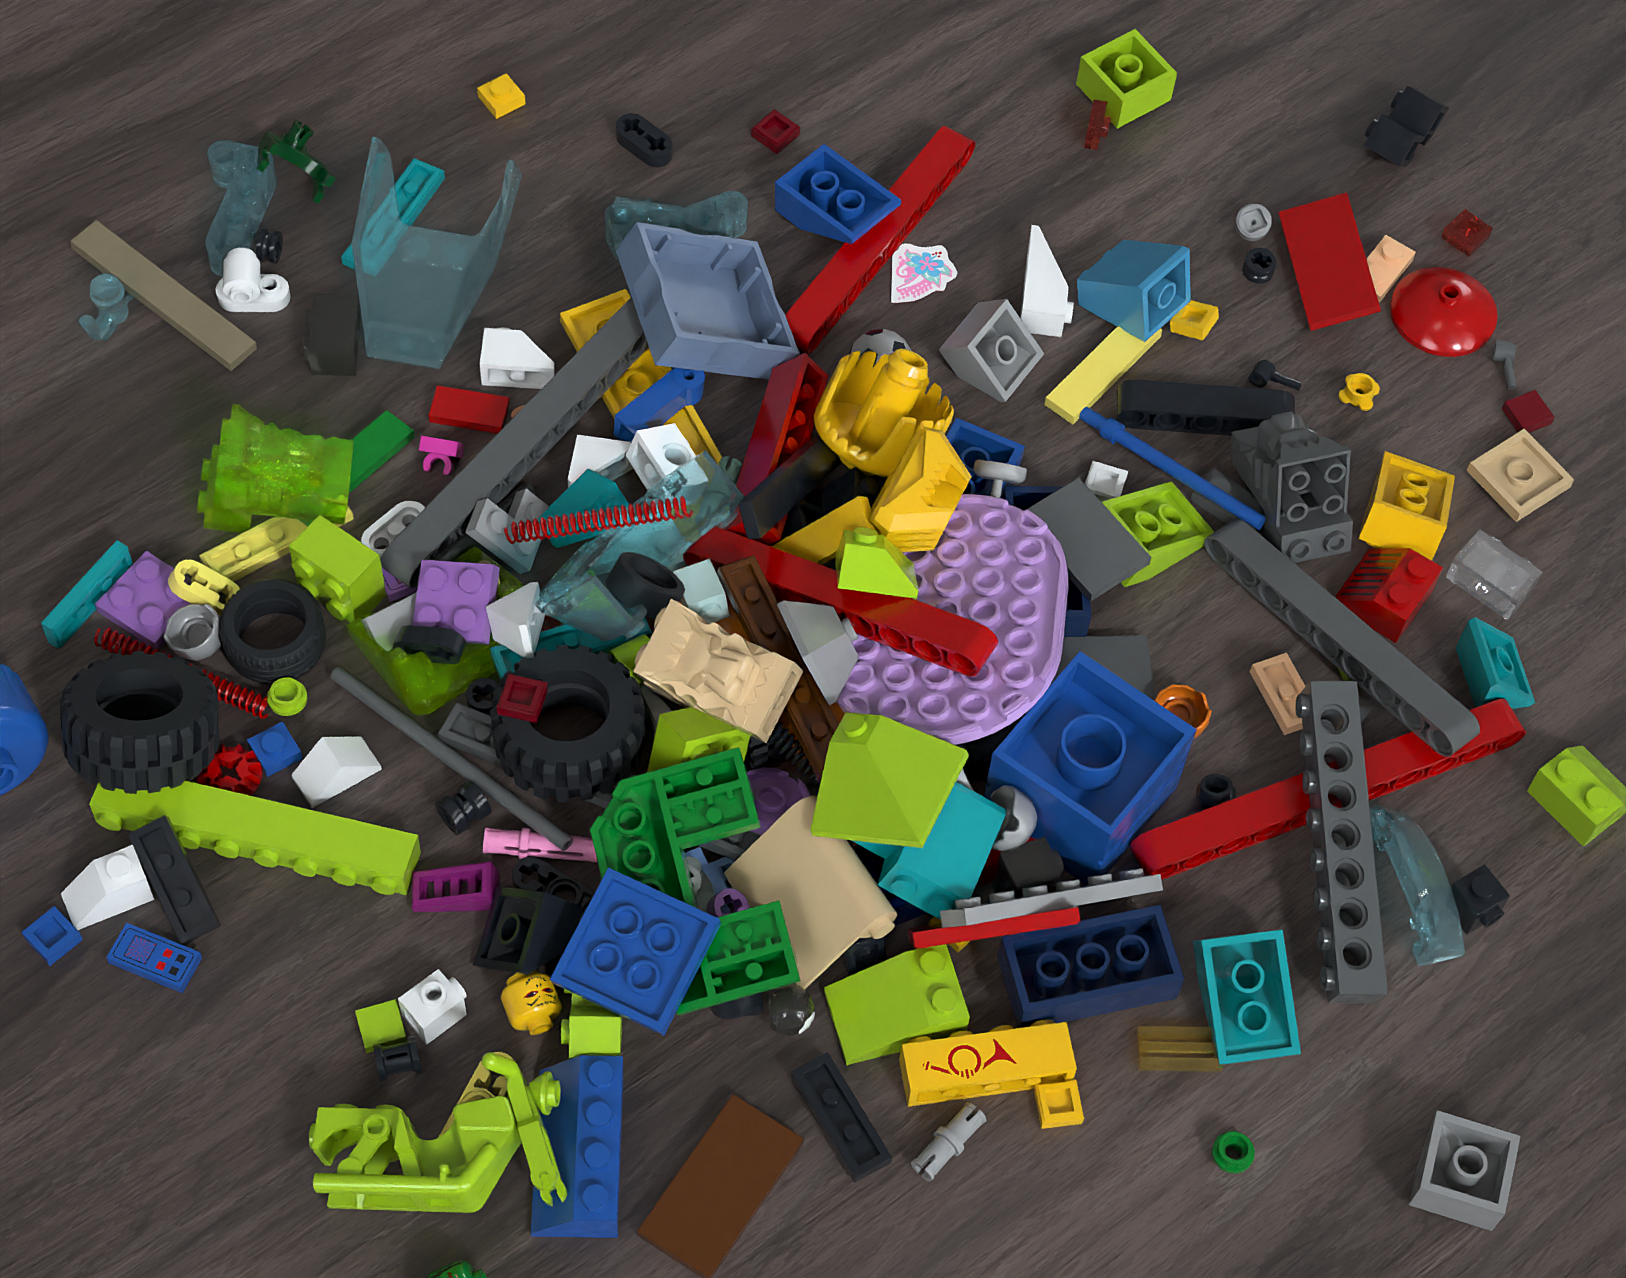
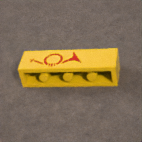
(986, 1062)

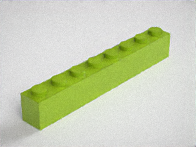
(269, 833)

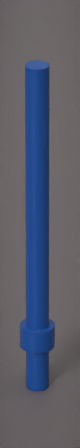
(1115, 433)

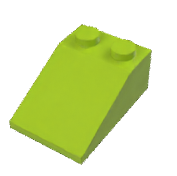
(1162, 525)
(897, 1002)

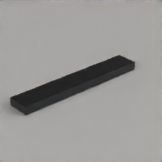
(787, 486)

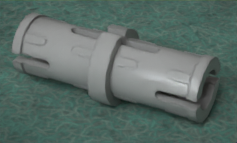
(948, 1141)

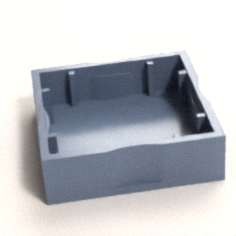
(705, 301)

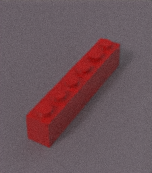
(780, 429)

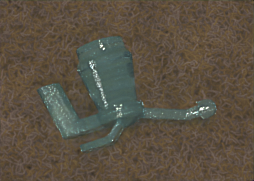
(110, 299)

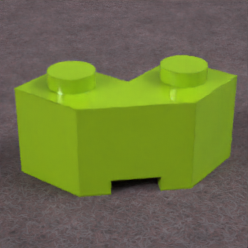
(591, 1029)

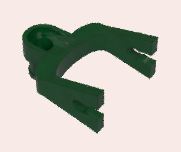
(293, 149)

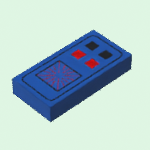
(154, 957)

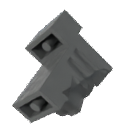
(1298, 484)

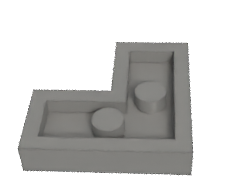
(488, 527)

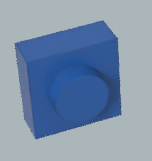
(275, 749)

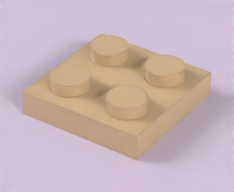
(1520, 475)

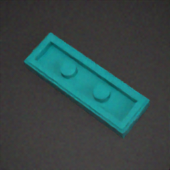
(81, 600)

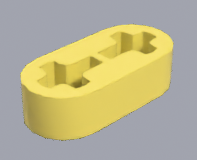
(204, 587)

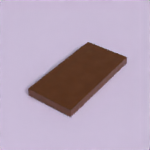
(720, 1187)

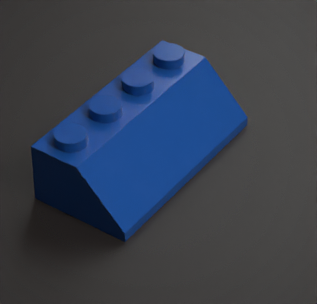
(587, 1149)

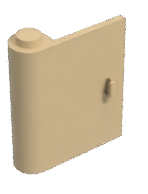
(821, 889)

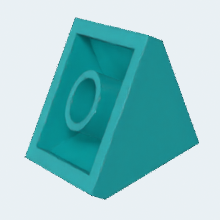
(1492, 666)

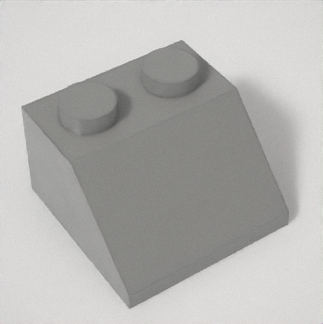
(992, 349)

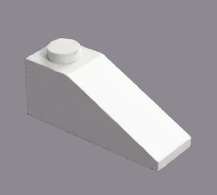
(1044, 290)

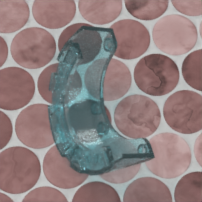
(579, 590)

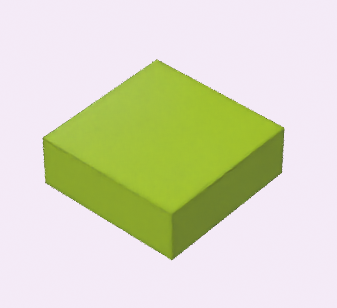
(381, 1025)

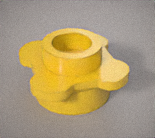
(1359, 383)

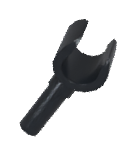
(1266, 371)

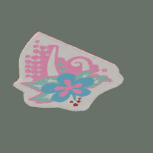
(919, 272)

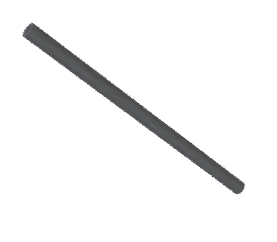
(452, 759)

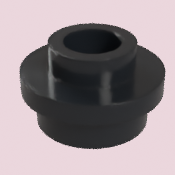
(1215, 790)

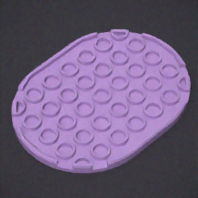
(994, 570)

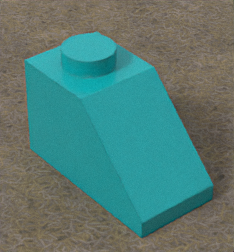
(586, 493)

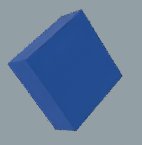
(52, 936)

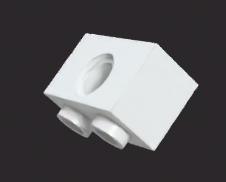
(658, 452)

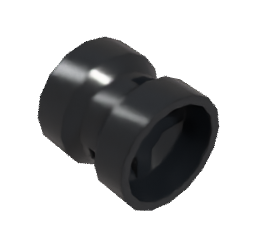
(463, 807)

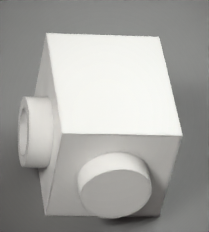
(433, 1005)

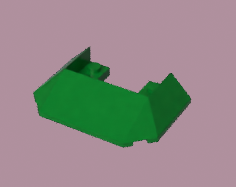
(646, 839)

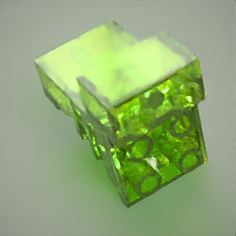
(273, 475)

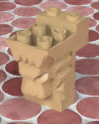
(716, 672)

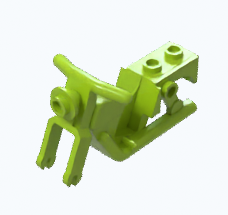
(441, 1173)

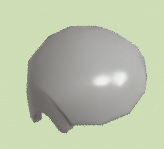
(193, 632)
(1019, 818)

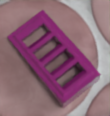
(455, 875)

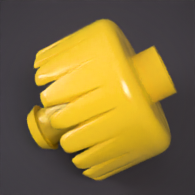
(875, 412)

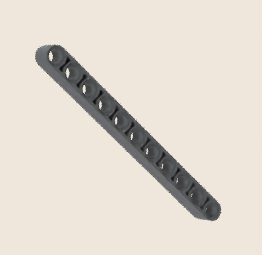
(519, 443)

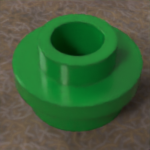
(1236, 1141)

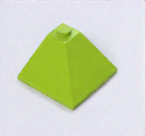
(884, 782)

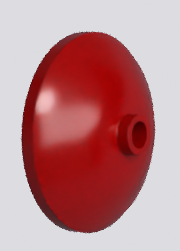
(1443, 311)

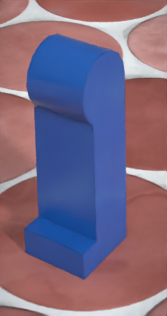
(659, 402)

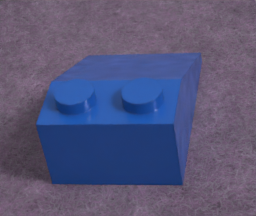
(832, 197)

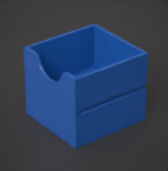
(1092, 764)

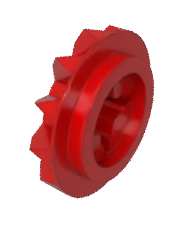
(248, 770)

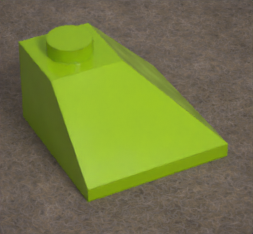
(874, 565)

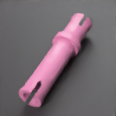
(533, 844)

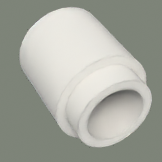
(241, 276)

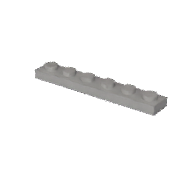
(1038, 899)

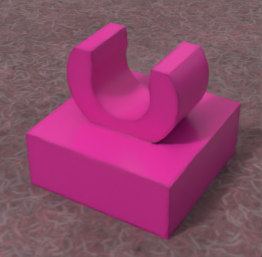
(442, 450)

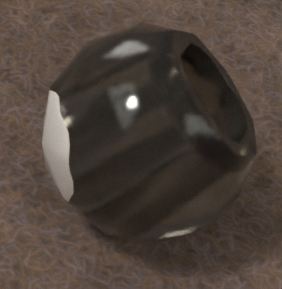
(790, 1009)

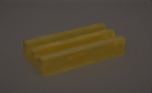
(1174, 1063)

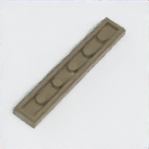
(164, 295)

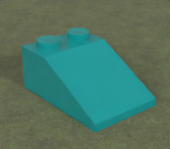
(1247, 996)

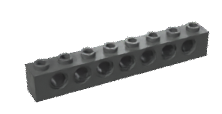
(1340, 705)

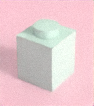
(703, 591)

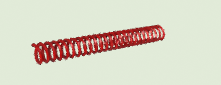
(543, 524)
(216, 681)

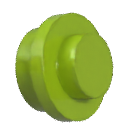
(287, 696)

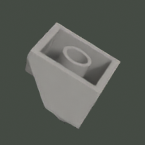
(1465, 1171)

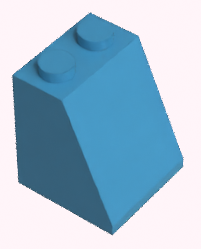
(1137, 286)

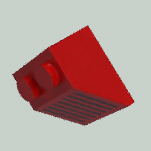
(1389, 589)

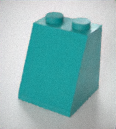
(951, 856)

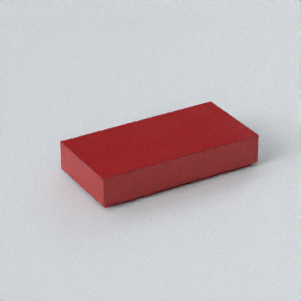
(469, 409)

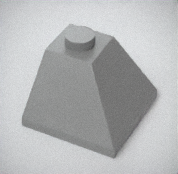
(822, 643)

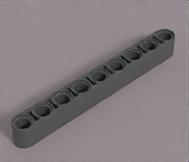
(1342, 637)

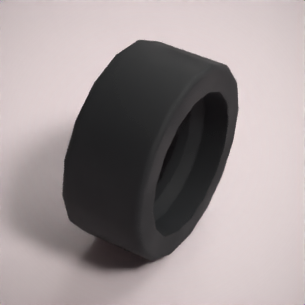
(643, 581)

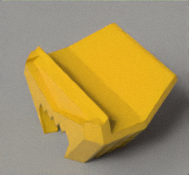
(921, 493)

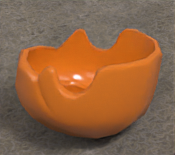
(1187, 705)

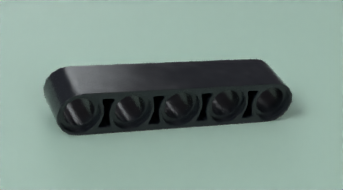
(1197, 406)

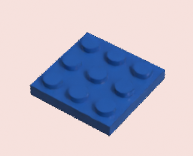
(636, 951)

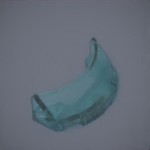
(1423, 884)

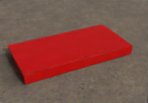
(1329, 261)
(936, 935)

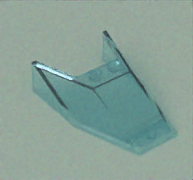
(418, 280)

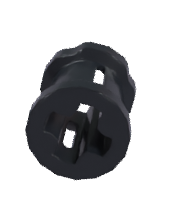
(397, 1058)

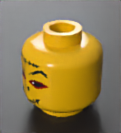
(531, 1002)

